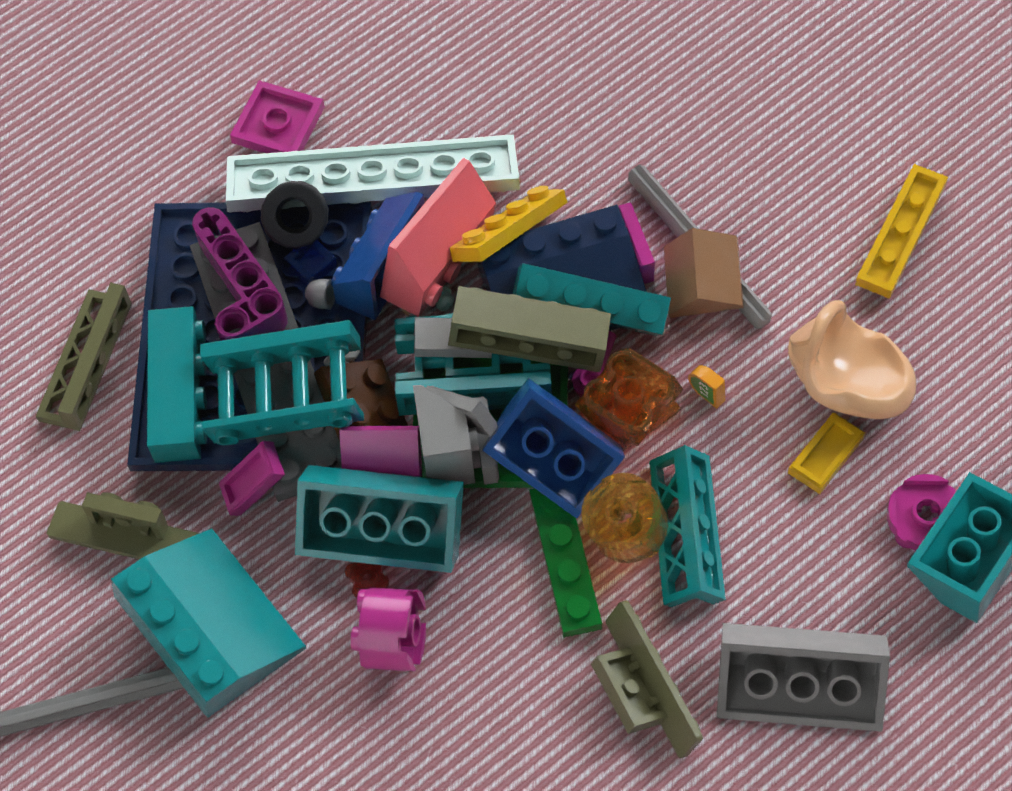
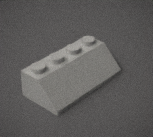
(803, 677)

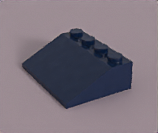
(584, 246)

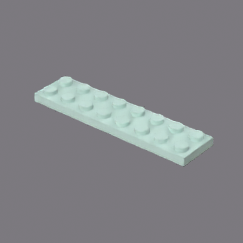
(370, 171)

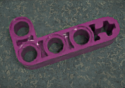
(235, 274)

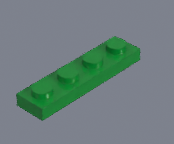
(566, 567)

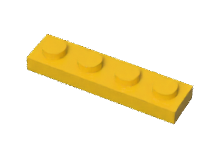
(508, 225)
(901, 231)

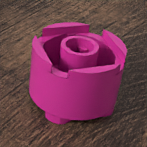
(389, 629)

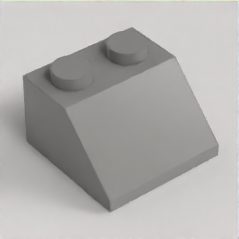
(446, 441)

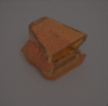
(630, 398)

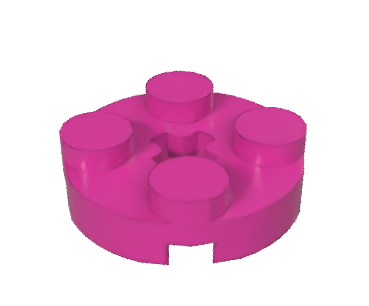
(909, 500)

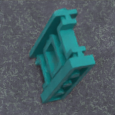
(470, 382)

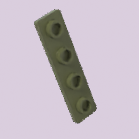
(114, 526)
(641, 685)

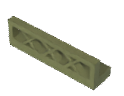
(90, 363)

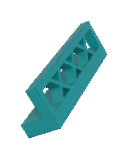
(695, 522)

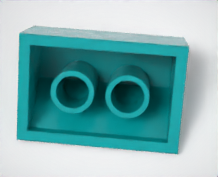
(968, 548)

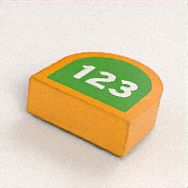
(708, 385)

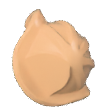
(851, 366)

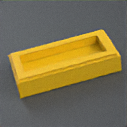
(826, 453)

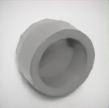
(320, 294)

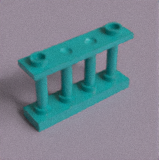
(263, 352)

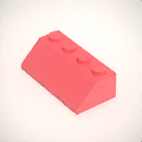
(420, 254)

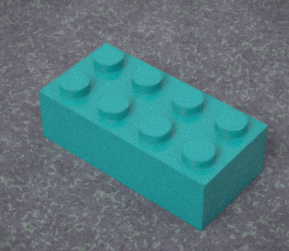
(378, 518)

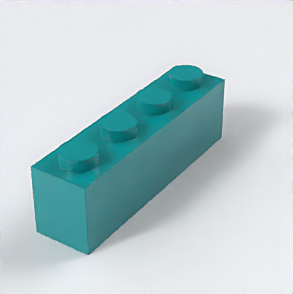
(628, 307)
(174, 384)

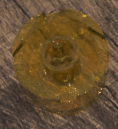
(609, 503)

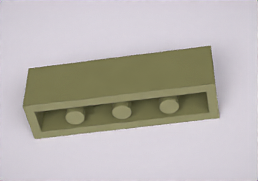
(529, 329)

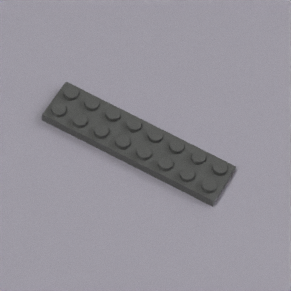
(295, 448)

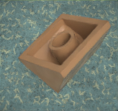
(703, 273)

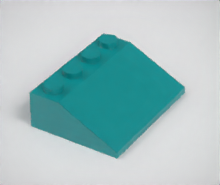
(206, 619)

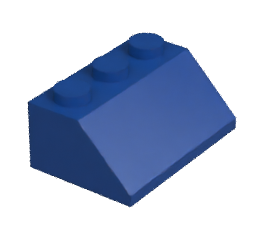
(361, 278)
(552, 447)

